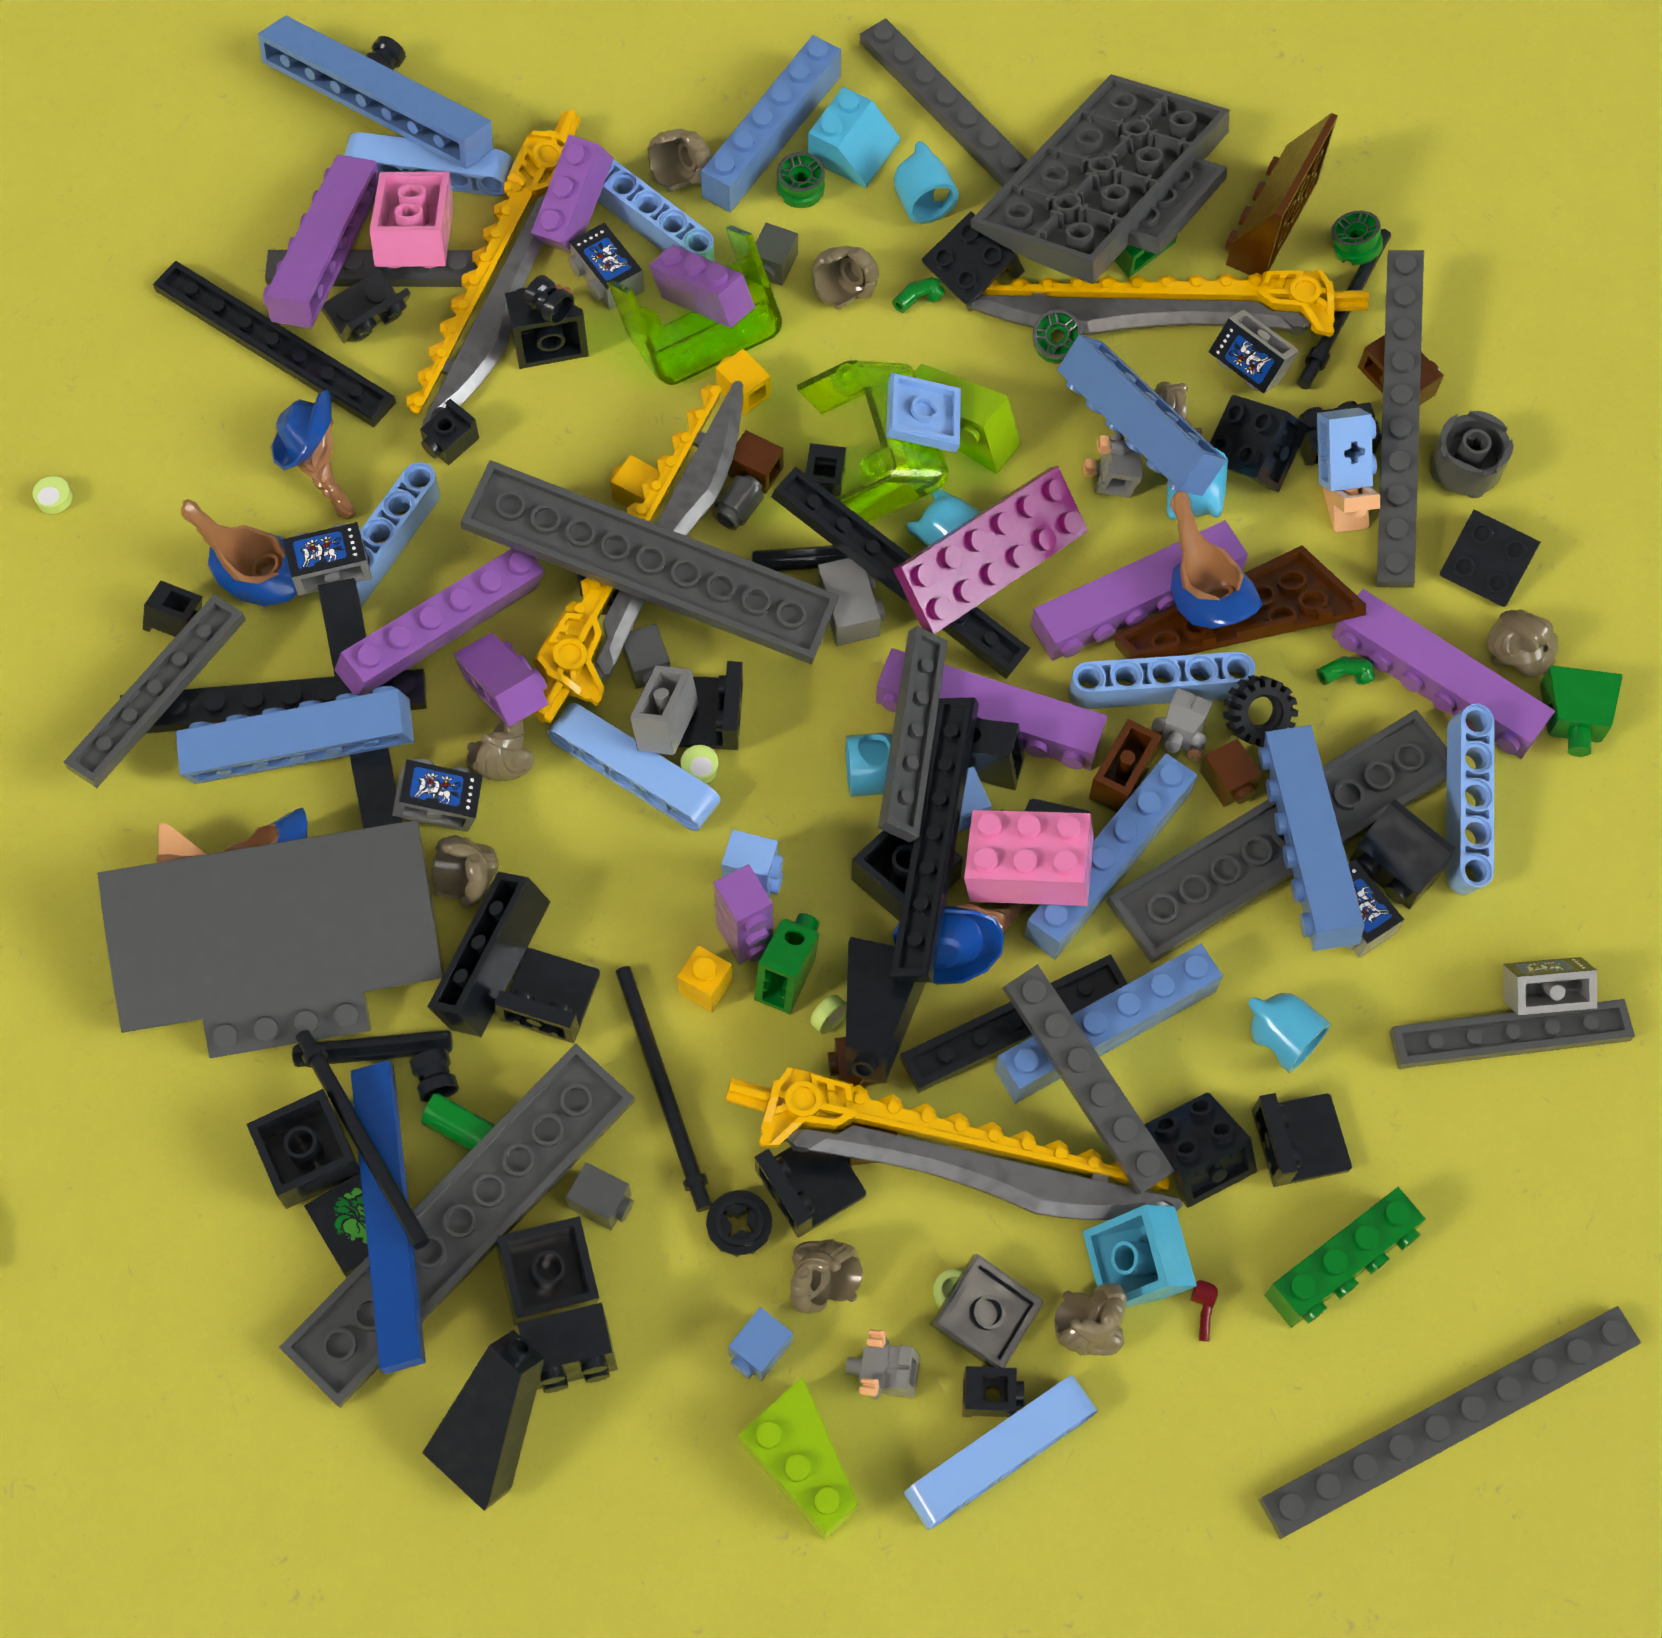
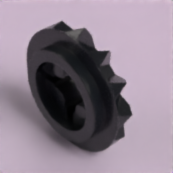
(735, 1205)

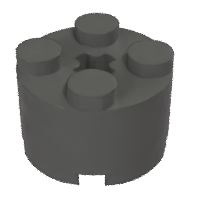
(1471, 453)

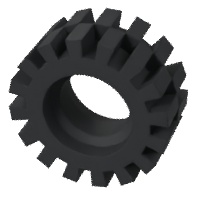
(1245, 695)

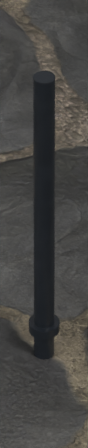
(315, 1057)
(695, 1180)

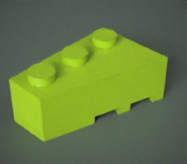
(986, 420)
(800, 1459)

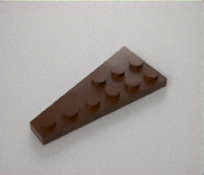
(1294, 595)

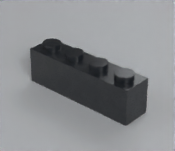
(489, 953)

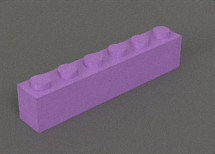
(322, 242)
(1119, 598)
(438, 621)
(1442, 673)
(1046, 724)

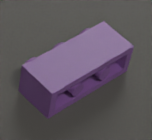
(572, 193)
(702, 286)
(502, 678)
(743, 914)

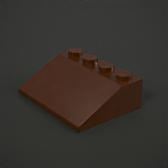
(1279, 200)

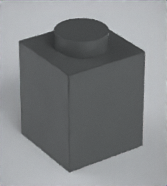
(777, 251)
(644, 651)
(600, 1196)

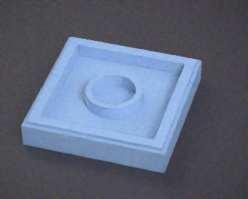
(923, 412)

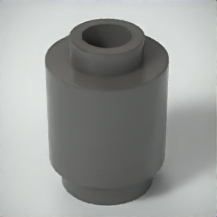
(738, 501)

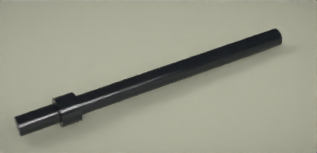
(1319, 355)

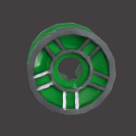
(800, 168)
(1357, 237)
(1043, 330)

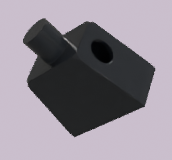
(997, 753)

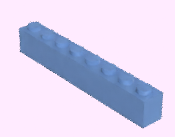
(376, 91)

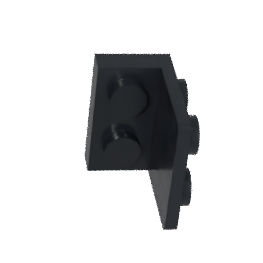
(970, 261)
(364, 305)
(1259, 440)
(1489, 558)
(718, 710)
(548, 995)
(1300, 1138)
(1203, 1148)
(808, 1186)

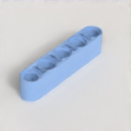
(404, 155)
(653, 214)
(397, 528)
(1146, 690)
(639, 772)
(1480, 784)
(1000, 1452)

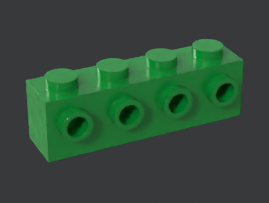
(1345, 1256)

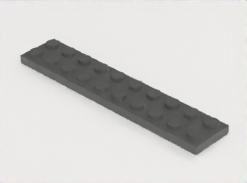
(650, 562)
(1247, 854)
(466, 1214)

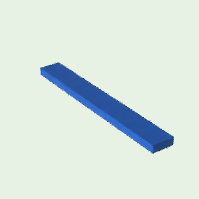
(389, 1249)

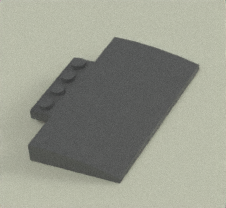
(1110, 179)
(271, 936)

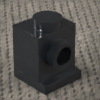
(449, 433)
(827, 467)
(170, 608)
(979, 1379)

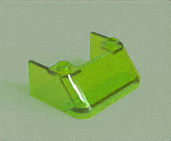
(694, 341)
(899, 469)

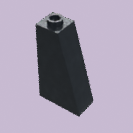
(876, 1010)
(488, 1421)

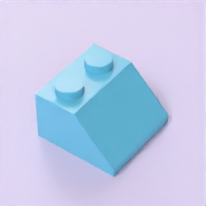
(852, 138)
(1142, 1254)

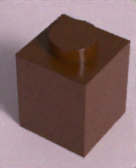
(757, 459)
(1231, 773)

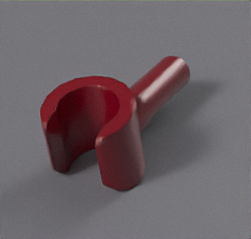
(1206, 1295)

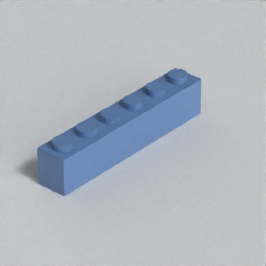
(771, 123)
(1140, 416)
(295, 735)
(1312, 839)
(1116, 851)
(1117, 1018)

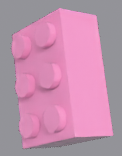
(411, 219)
(1029, 857)

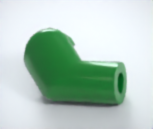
(917, 289)
(1359, 667)

